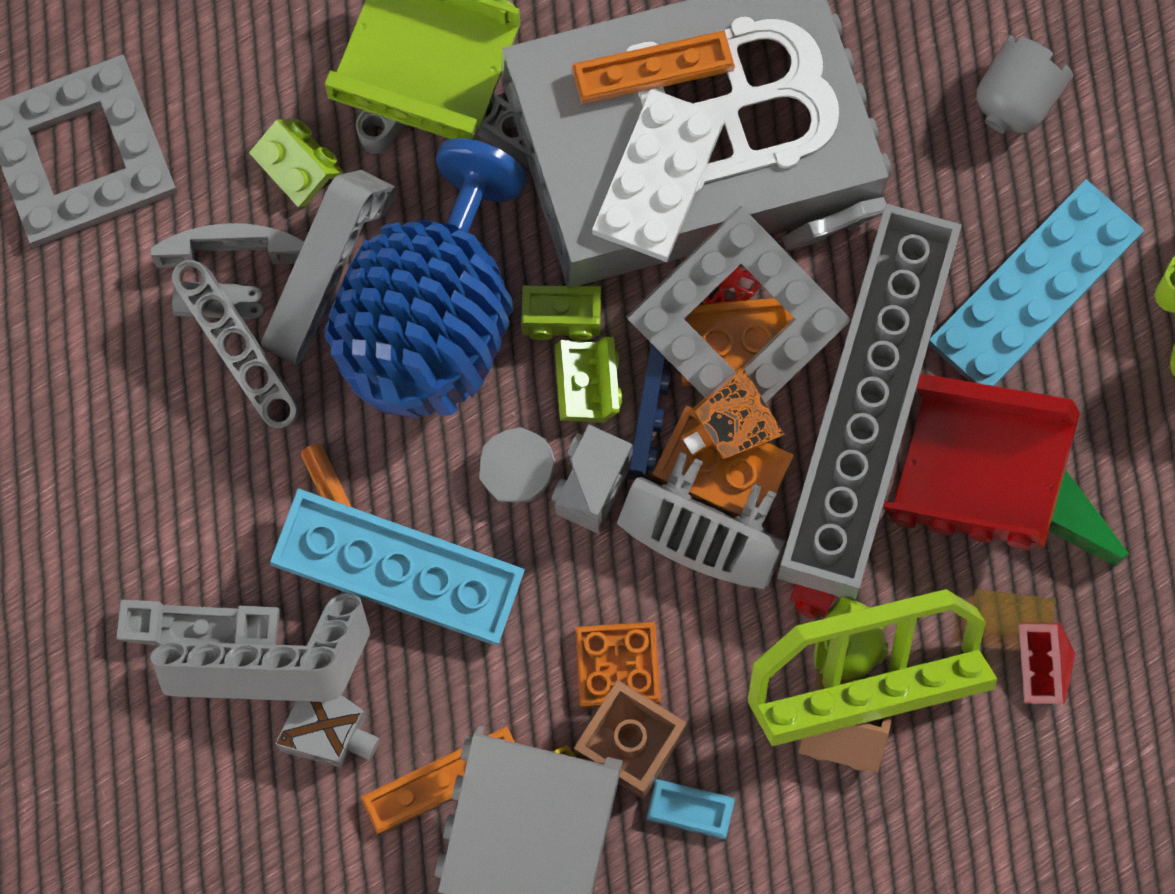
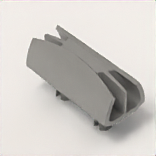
(700, 535)

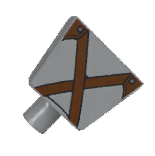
(327, 732)

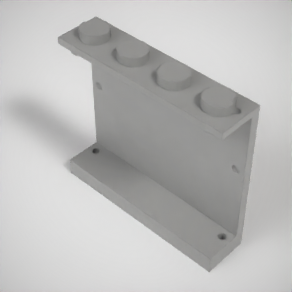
(526, 820)

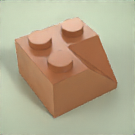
(631, 731)

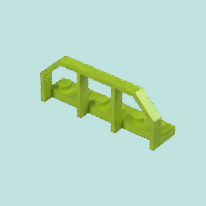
(878, 695)

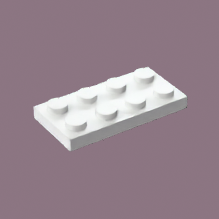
(658, 175)

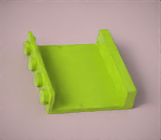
(426, 62)

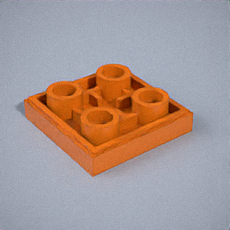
(616, 654)

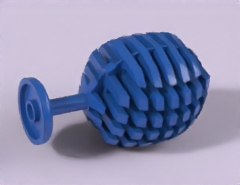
(425, 297)

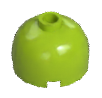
(863, 648)

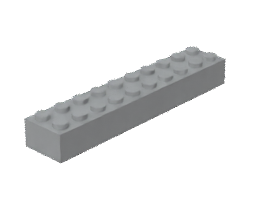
(869, 403)

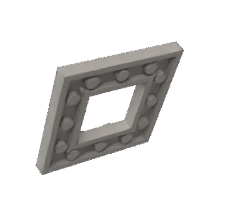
(139, 184)
(735, 243)

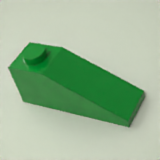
(1083, 526)

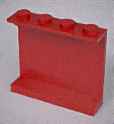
(985, 462)

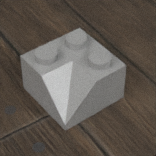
(597, 475)

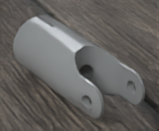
(237, 295)

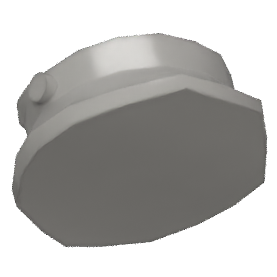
(516, 465)

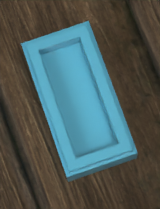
(690, 809)

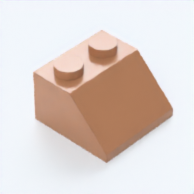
(854, 746)

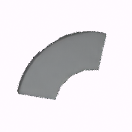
(847, 218)

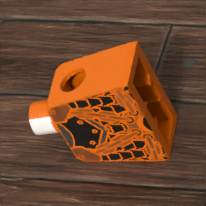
(732, 418)

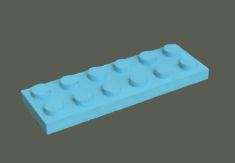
(1036, 286)
(397, 567)

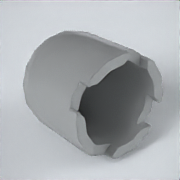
(1021, 86)

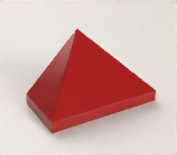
(1046, 662)

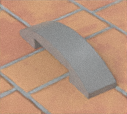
(226, 237)
(158, 623)

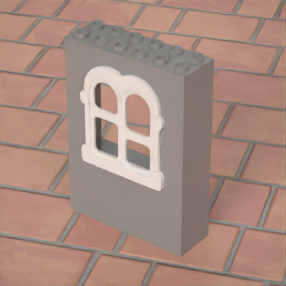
(779, 186)

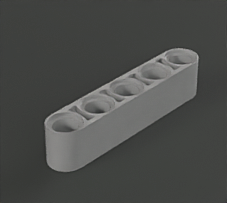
(218, 334)

